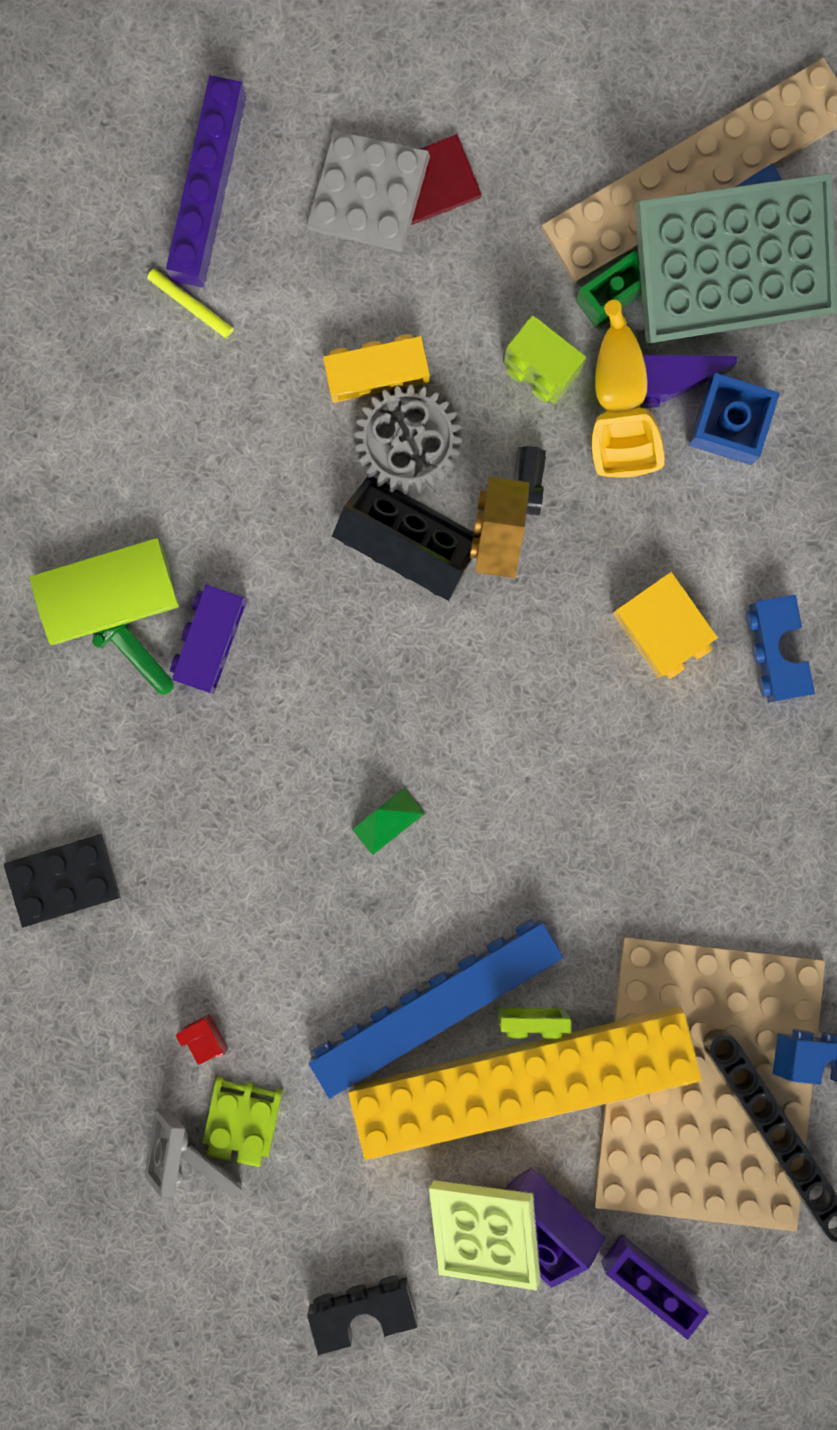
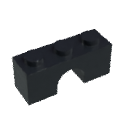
(387, 1302)

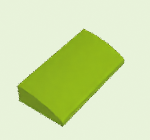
(104, 591)

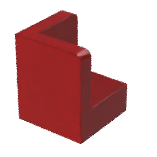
(202, 1039)

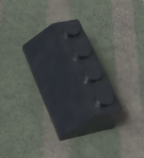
(406, 537)

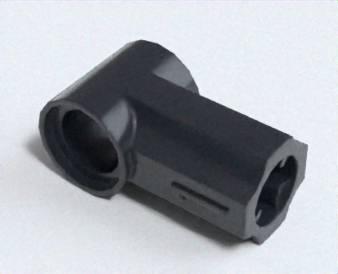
(530, 468)

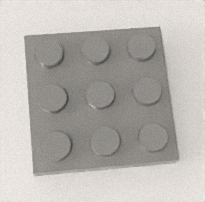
(368, 190)

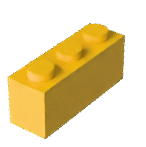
(376, 368)

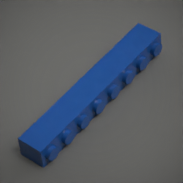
(434, 1008)

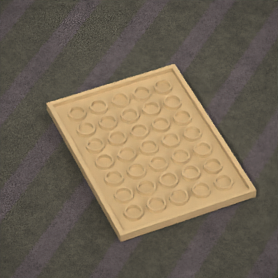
(692, 1144)

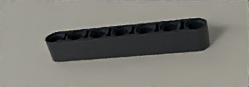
(765, 1122)

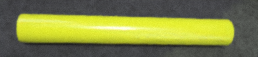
(190, 303)

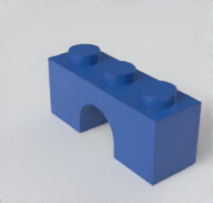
(780, 677)
(804, 1057)

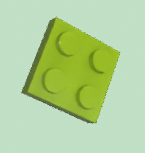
(547, 1021)

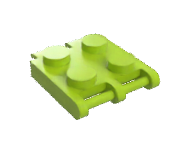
(241, 1122)

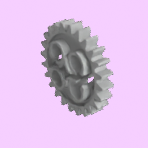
(381, 451)

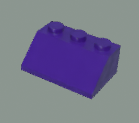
(564, 1237)

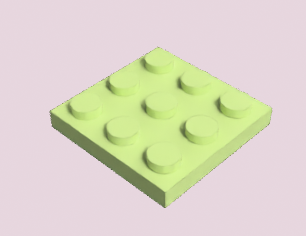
(485, 1234)

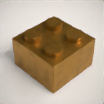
(500, 527)

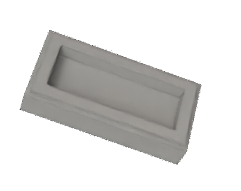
(211, 1170)

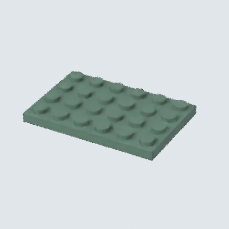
(737, 257)

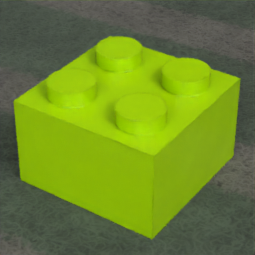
(543, 361)

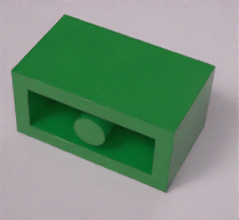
(617, 283)

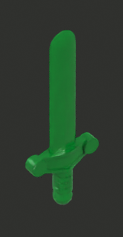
(137, 655)

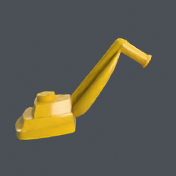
(625, 436)

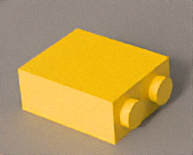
(666, 627)

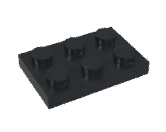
(61, 880)

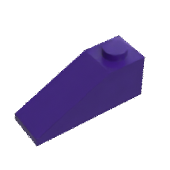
(677, 374)

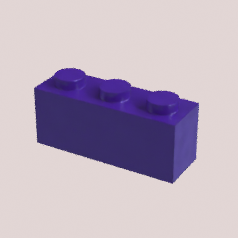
(208, 638)
(654, 1287)

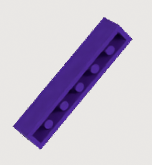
(206, 181)

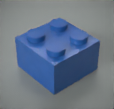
(734, 419)

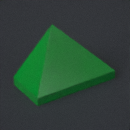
(388, 821)

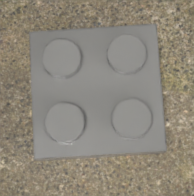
(164, 1154)

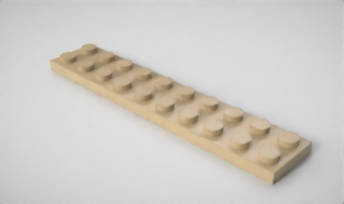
(711, 159)

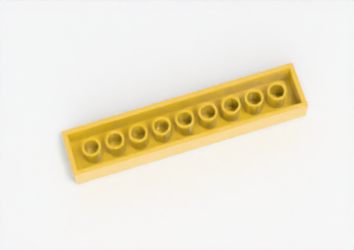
(524, 1083)

